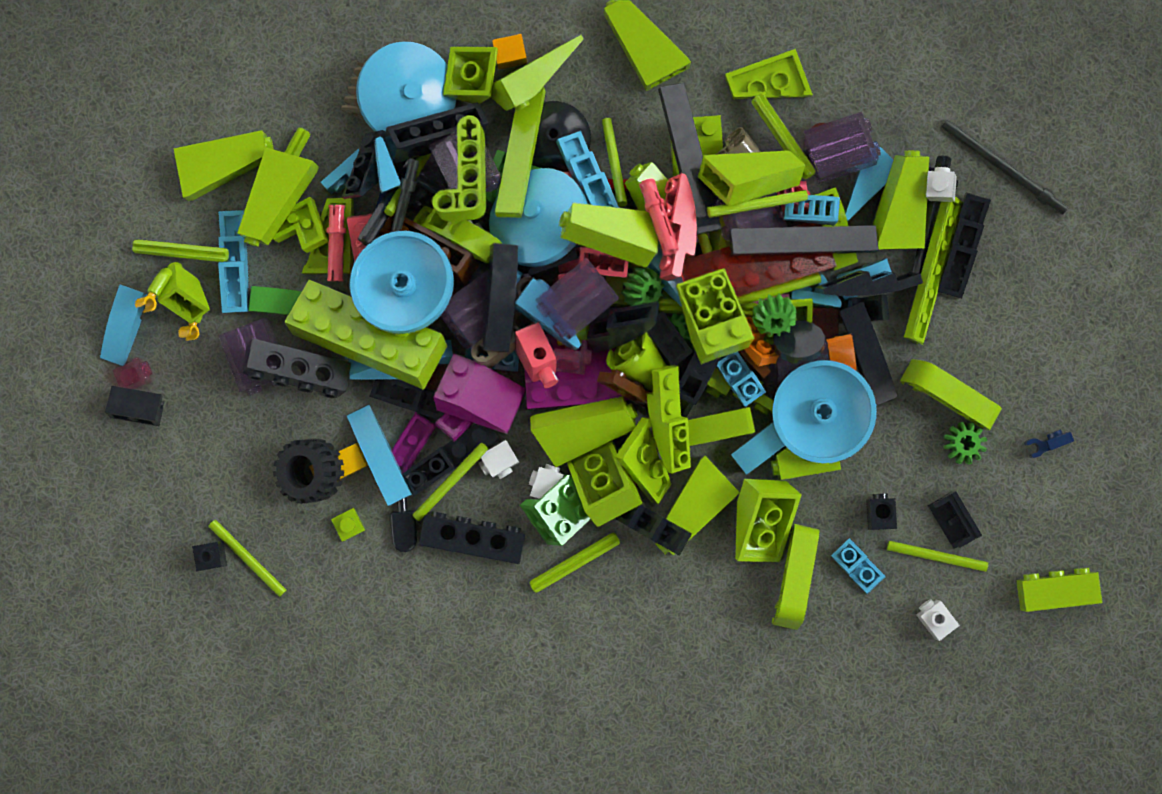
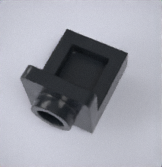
(875, 305)

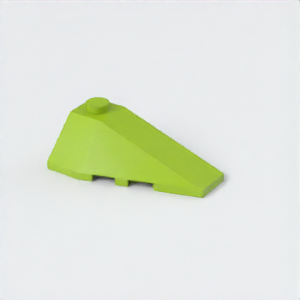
(526, 82)

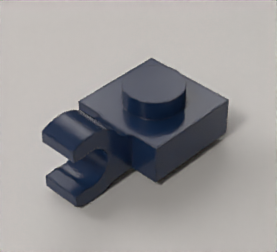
(1055, 440)

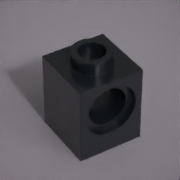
(889, 520)
(209, 556)

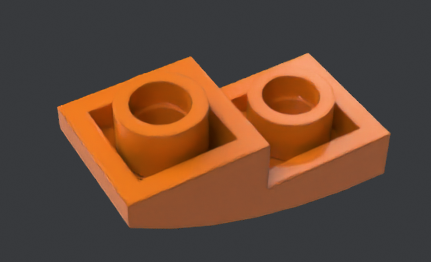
(760, 350)
(842, 350)

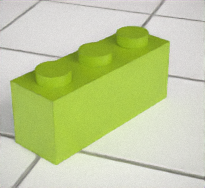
(1059, 590)

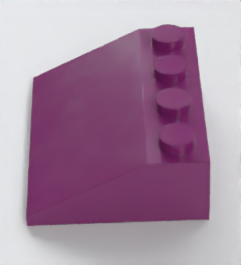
(571, 388)

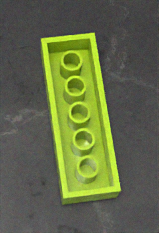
(335, 324)

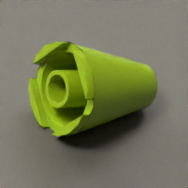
(637, 360)

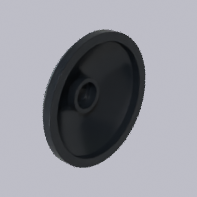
(565, 120)

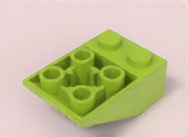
(714, 316)

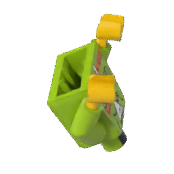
(179, 293)

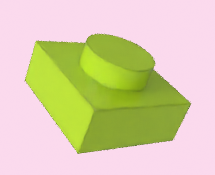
(348, 524)

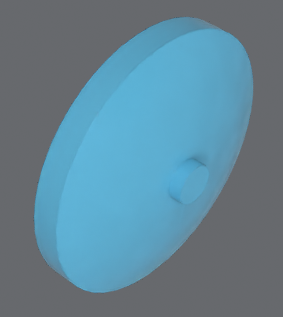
(402, 85)
(539, 230)
(401, 282)
(824, 411)

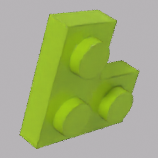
(306, 223)

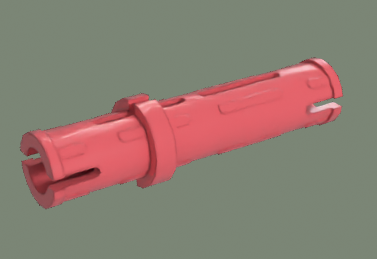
(661, 223)
(336, 243)

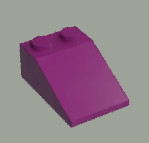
(478, 394)

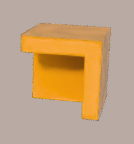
(510, 51)

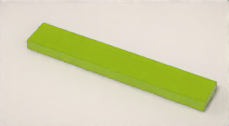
(519, 158)
(932, 271)

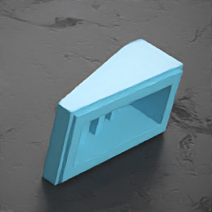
(387, 174)
(830, 201)

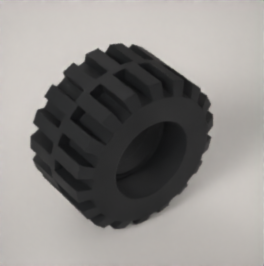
(291, 470)

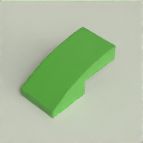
(272, 300)

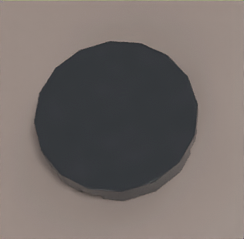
(800, 344)

